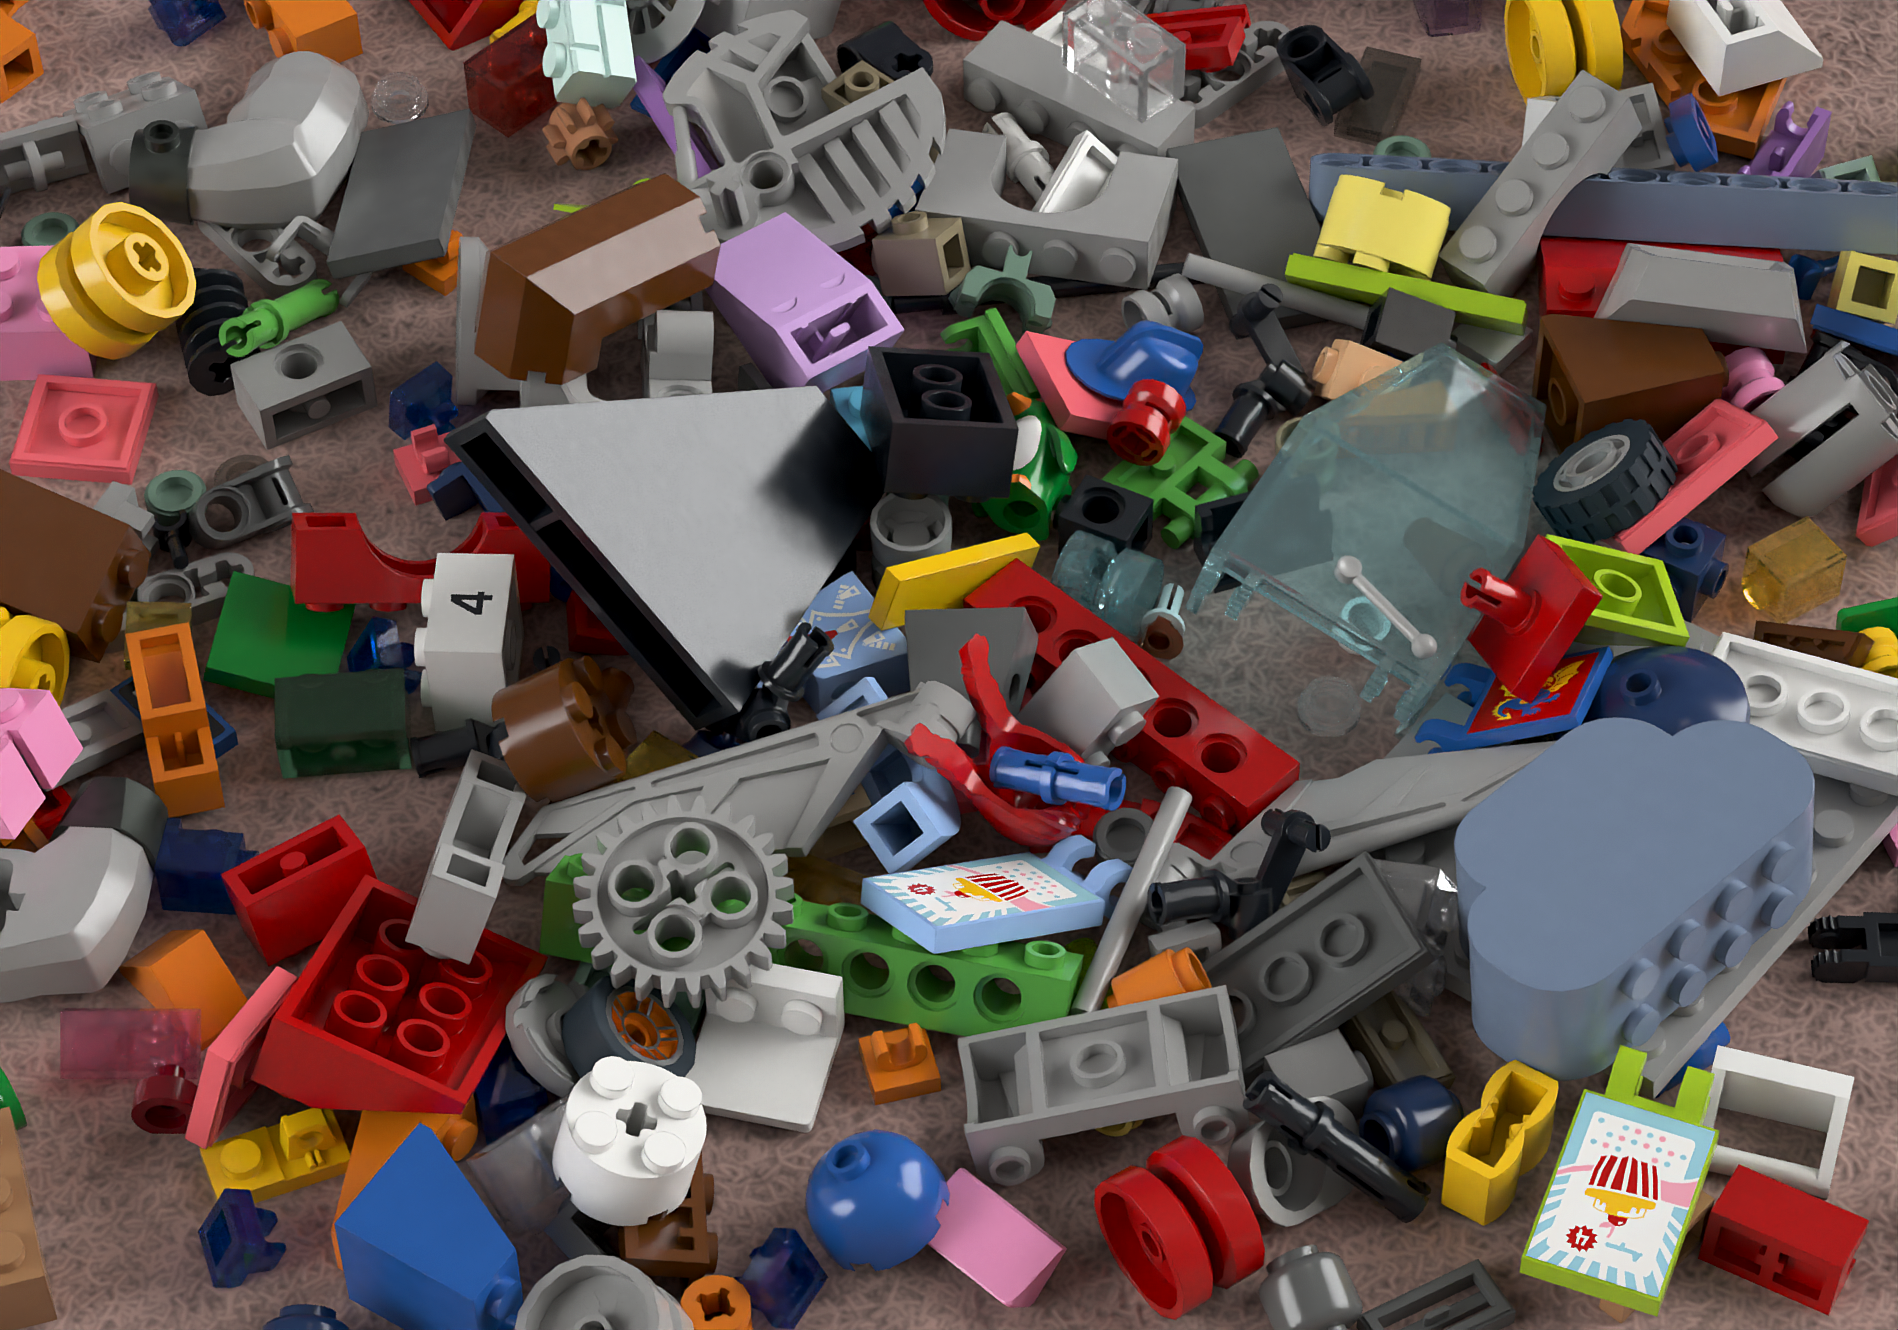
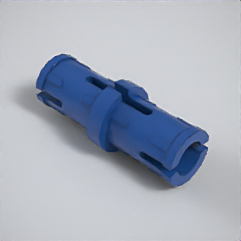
(1058, 778)

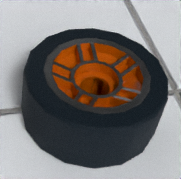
(618, 1025)

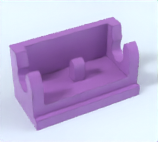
(1789, 148)

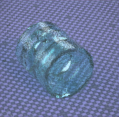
(1109, 583)

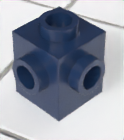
(1692, 562)

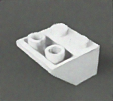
(1741, 41)

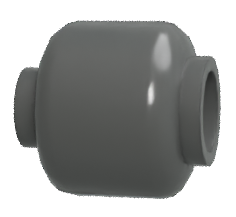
(1309, 1291)

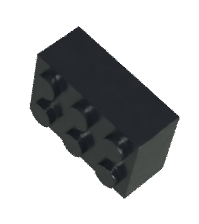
(938, 423)

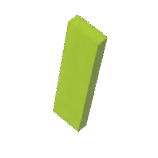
(1368, 285)

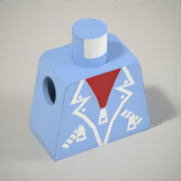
(858, 645)

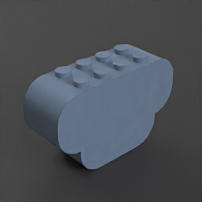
(1625, 882)

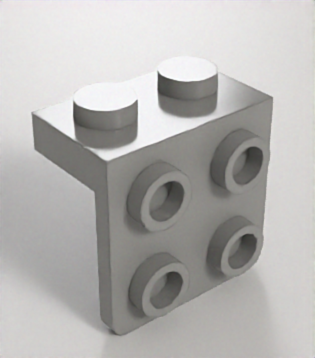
(114, 119)

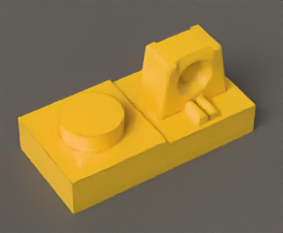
(279, 1157)

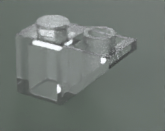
(1433, 908)

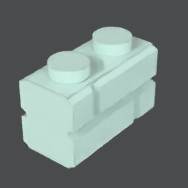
(588, 50)

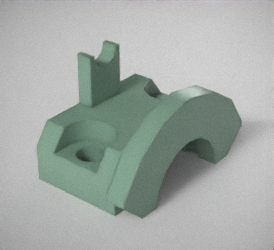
(1029, 298)

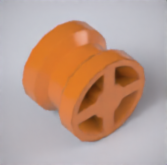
(718, 1294)

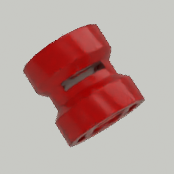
(1146, 422)

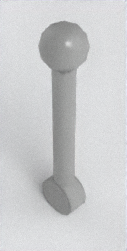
(1349, 571)

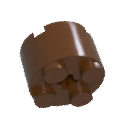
(563, 731)

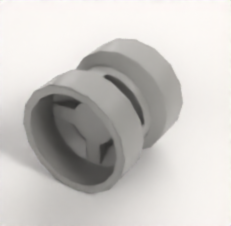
(1170, 304)

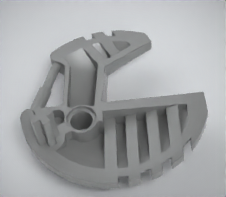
(823, 175)

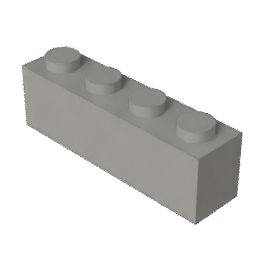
(1027, 79)

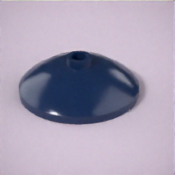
(1669, 689)

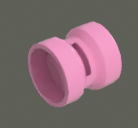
(1750, 379)

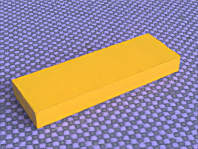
(944, 578)

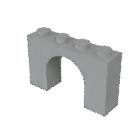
(1104, 242)

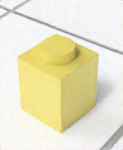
(1865, 287)

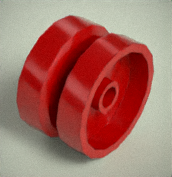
(1179, 1226)

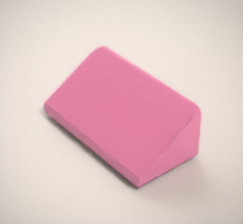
(994, 1242)

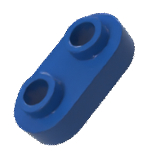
(1690, 134)

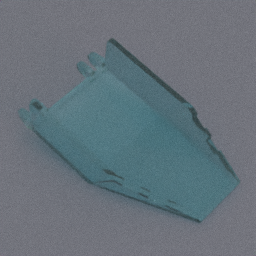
(1414, 481)

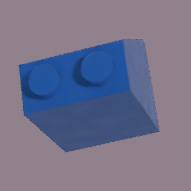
(427, 1246)

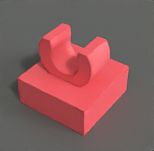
(423, 461)

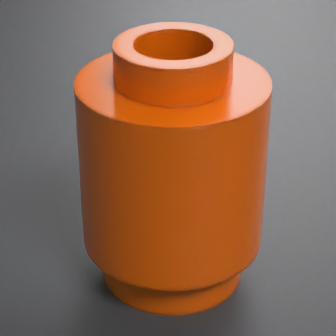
(1159, 977)

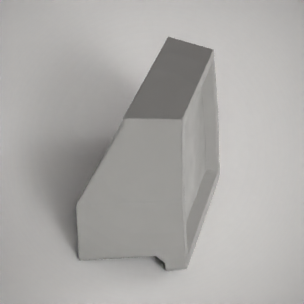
(1723, 294)

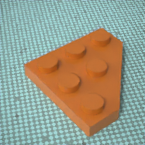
(1735, 118)

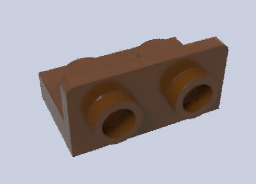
(676, 1241)

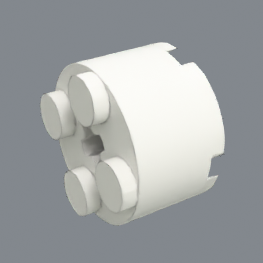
(629, 1141)

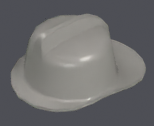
(1281, 1181)

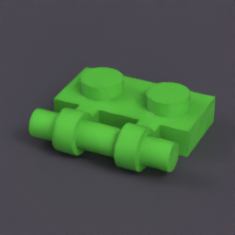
(1190, 459)

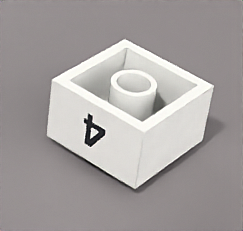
(470, 636)

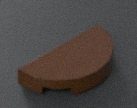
(1830, 644)

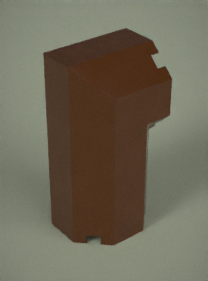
(589, 275)

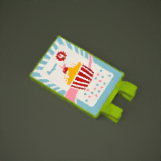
(1624, 1189)

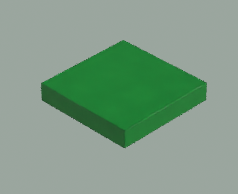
(271, 637)

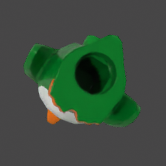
(1039, 473)

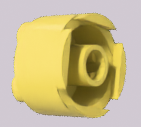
(1383, 228)

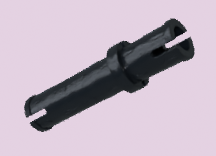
(1316, 1131)

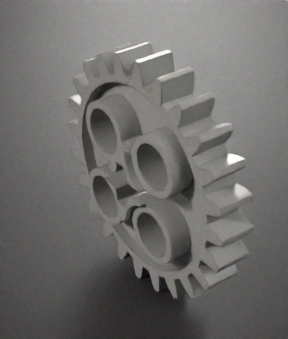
(721, 942)

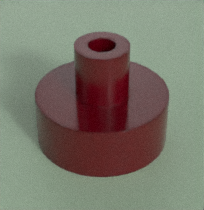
(164, 1101)

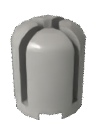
(1844, 457)

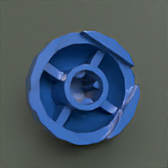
(875, 1199)

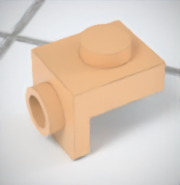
(1347, 367)

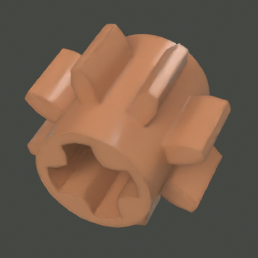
(580, 134)

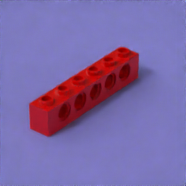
(1186, 733)

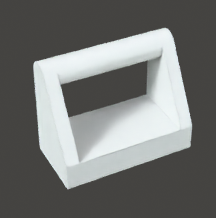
(1783, 1094)

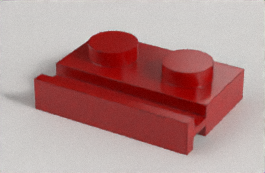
(1210, 34)

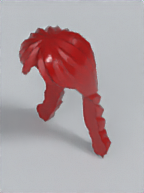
(1011, 813)

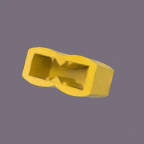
(1499, 1142)

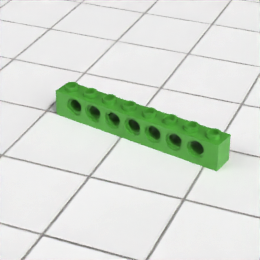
(897, 994)

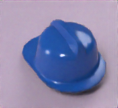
(1140, 353)

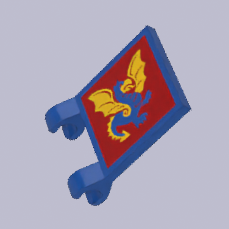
(1504, 717)

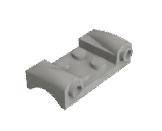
(1101, 1073)

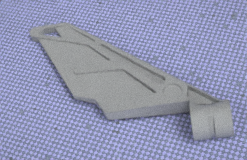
(785, 780)
(1366, 809)

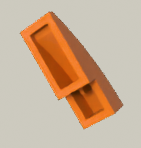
(175, 719)

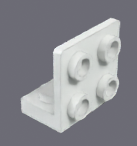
(770, 1047)

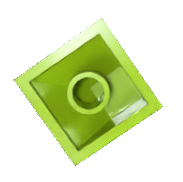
(1636, 599)

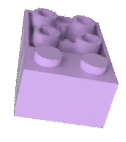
(799, 306)

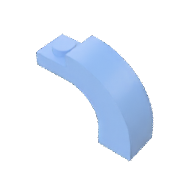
(910, 803)

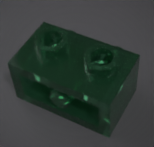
(343, 723)

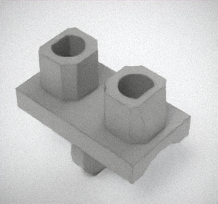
(41, 154)

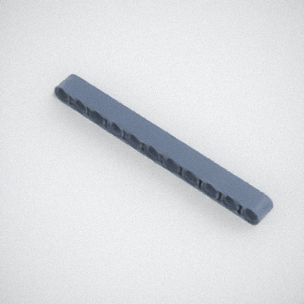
(1653, 203)

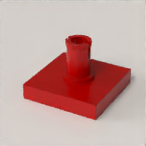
(1530, 616)

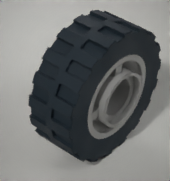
(1605, 481)

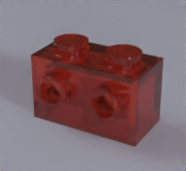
(508, 79)

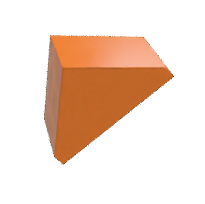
(187, 973)

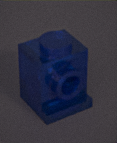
(192, 866)
(506, 1094)

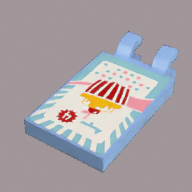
(997, 897)

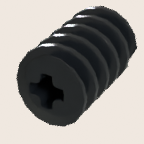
(216, 300)

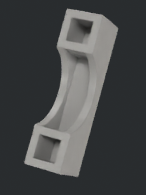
(1575, 140)
(467, 860)

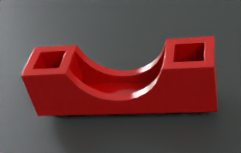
(340, 565)

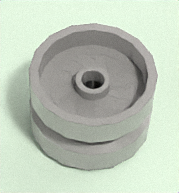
(599, 1295)

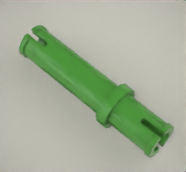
(270, 321)

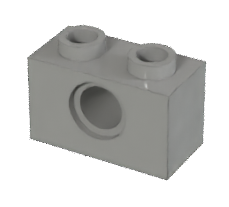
(304, 385)

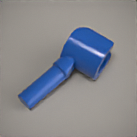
(1809, 272)

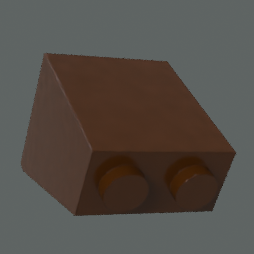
(1622, 370)
(67, 564)

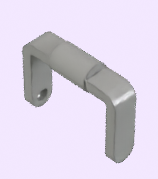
(321, 239)

